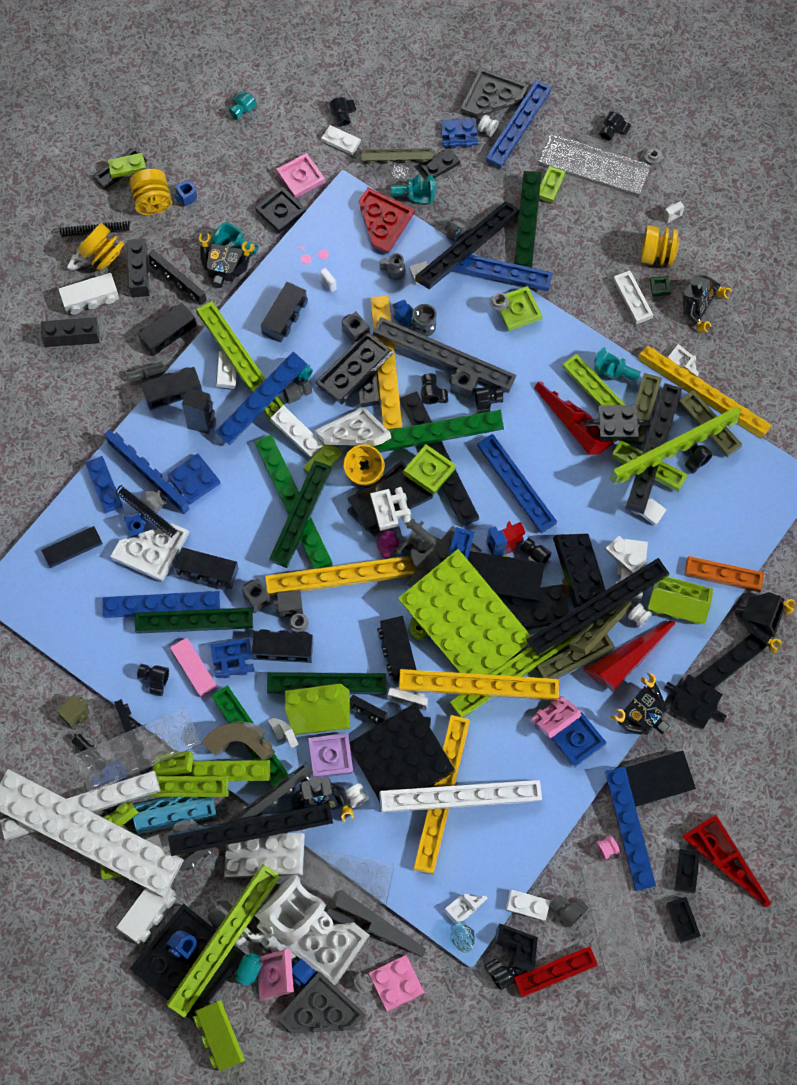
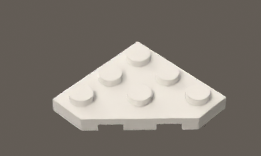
(354, 429)
(151, 551)
(331, 952)

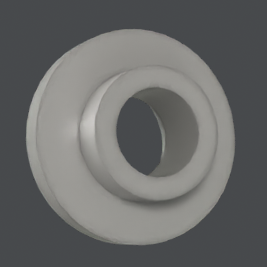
(653, 160)
(499, 297)
(298, 617)
(363, 983)

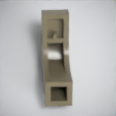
(246, 732)

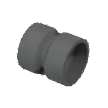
(424, 319)

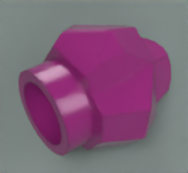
(387, 543)

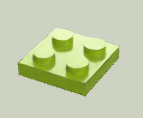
(520, 310)
(429, 469)

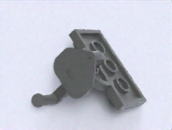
(427, 550)

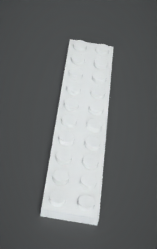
(88, 833)

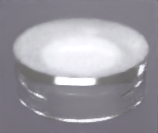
(400, 172)

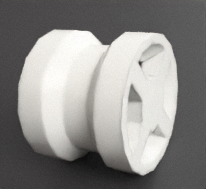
(488, 125)
(639, 615)
(356, 795)

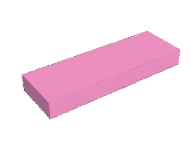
(193, 667)

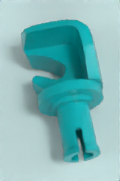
(418, 191)
(232, 237)
(611, 367)

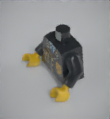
(223, 261)
(698, 298)
(763, 616)
(644, 711)
(321, 791)

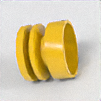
(150, 191)
(659, 245)
(100, 247)
(364, 454)

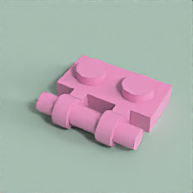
(556, 716)

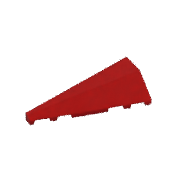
(575, 421)
(617, 666)
(716, 844)

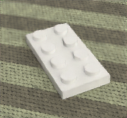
(279, 852)

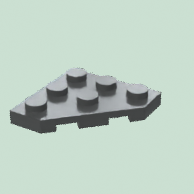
(492, 93)
(320, 1009)

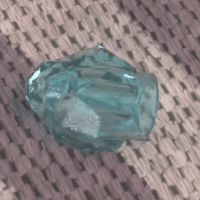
(462, 936)

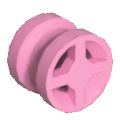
(607, 847)

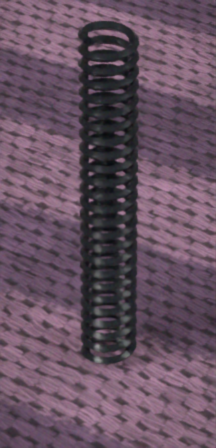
(71, 233)
(144, 508)

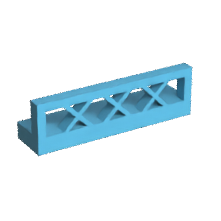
(165, 817)

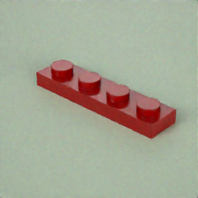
(555, 972)

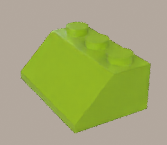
(681, 600)
(318, 709)
(218, 1036)

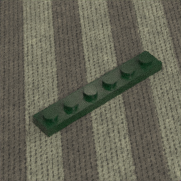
(527, 218)
(300, 514)
(193, 620)
(356, 682)

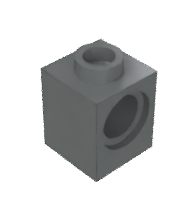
(351, 320)
(466, 390)
(260, 601)
(288, 603)

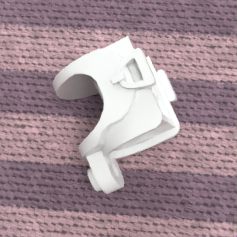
(292, 913)

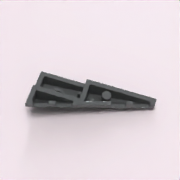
(348, 910)

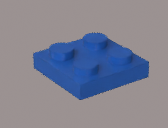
(194, 478)
(579, 740)

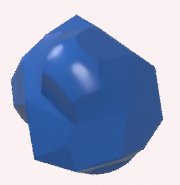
(403, 313)

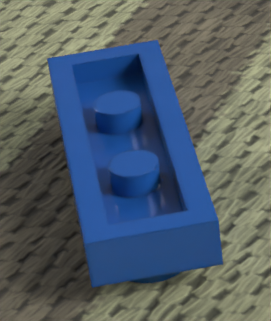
(103, 484)

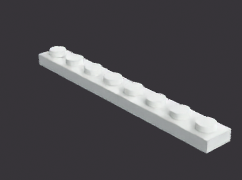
(460, 796)
(96, 801)

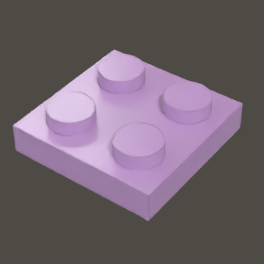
(330, 755)

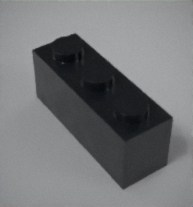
(138, 268)
(284, 312)
(167, 329)
(70, 332)
(170, 387)
(198, 411)
(206, 568)
(282, 646)
(396, 646)

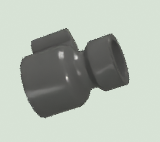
(395, 266)
(294, 391)
(568, 912)

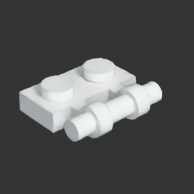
(385, 510)

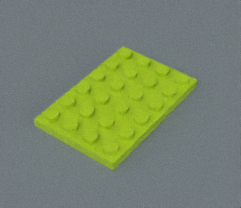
(465, 617)

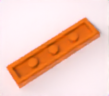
(724, 574)

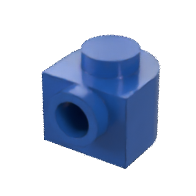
(185, 192)
(135, 523)
(182, 944)
(302, 972)

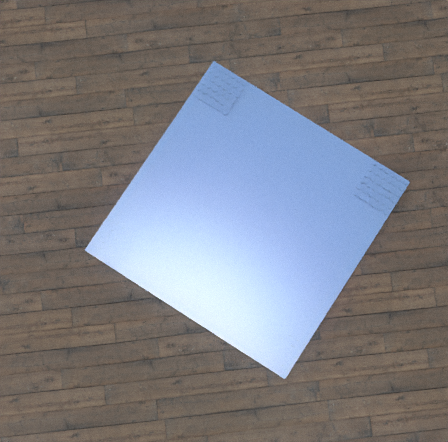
(723, 513)

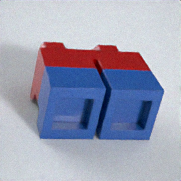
(505, 540)

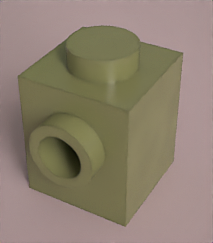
(74, 711)

